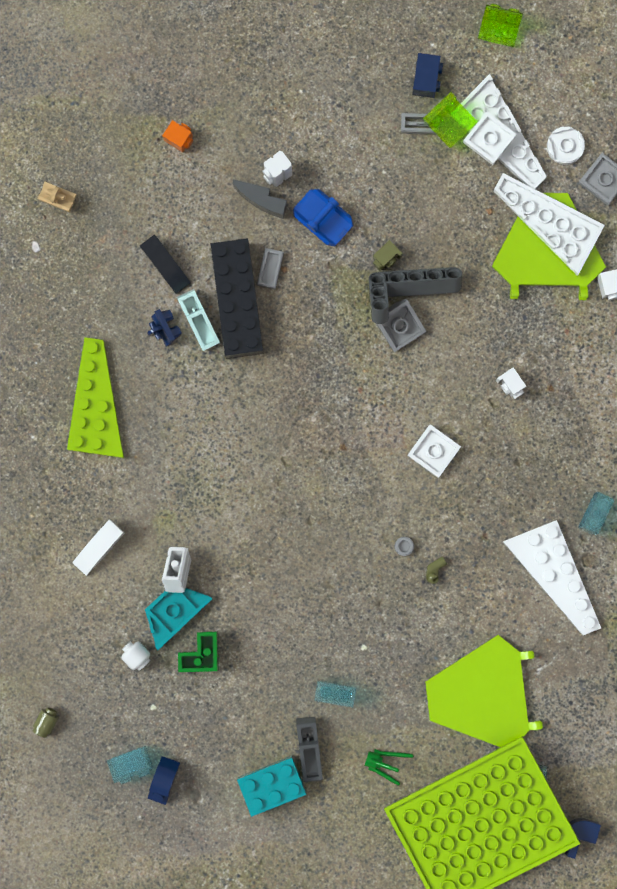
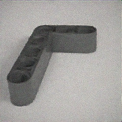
(409, 284)

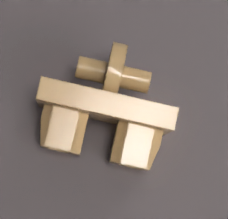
(57, 197)

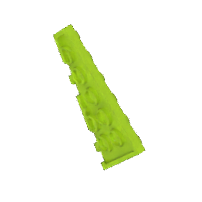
(94, 413)

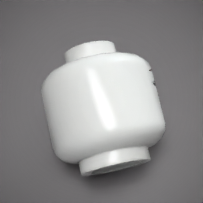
(135, 655)

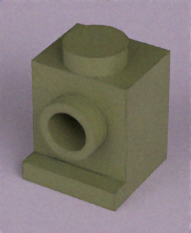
(386, 256)

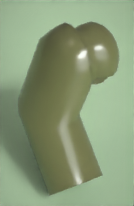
(433, 570)

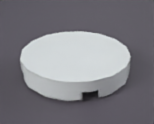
(565, 145)

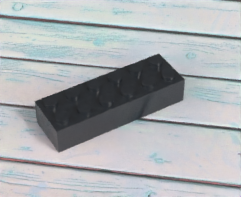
(236, 298)

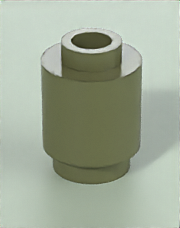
(45, 722)

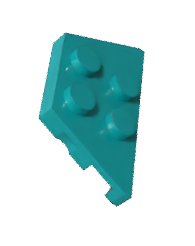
(172, 612)

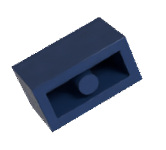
(426, 75)

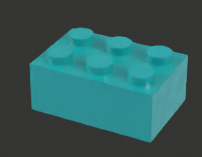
(271, 786)

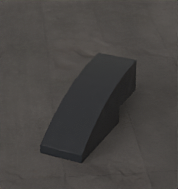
(165, 264)

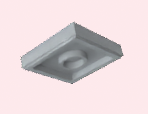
(601, 179)

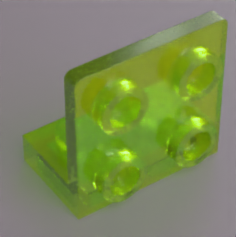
(500, 25)
(450, 120)

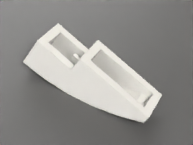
(98, 547)

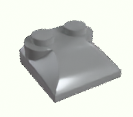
(401, 326)

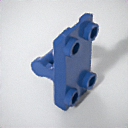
(323, 217)

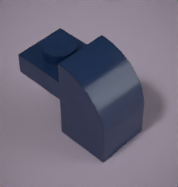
(163, 780)
(585, 830)

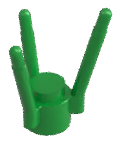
(374, 761)

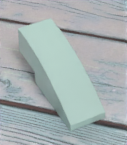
(198, 320)

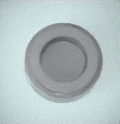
(404, 546)

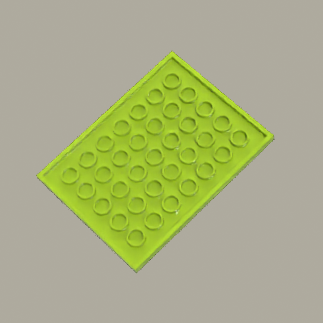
(483, 822)

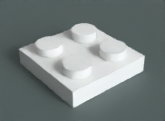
(489, 138)
(434, 451)

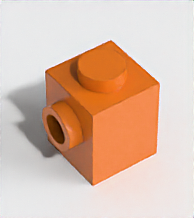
(178, 136)

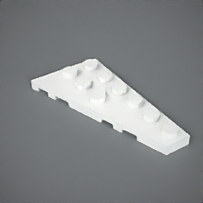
(517, 155)
(557, 225)
(552, 566)

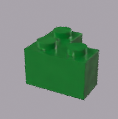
(205, 658)

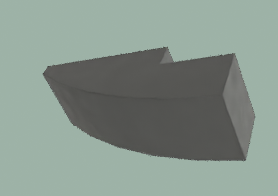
(261, 198)
(309, 749)

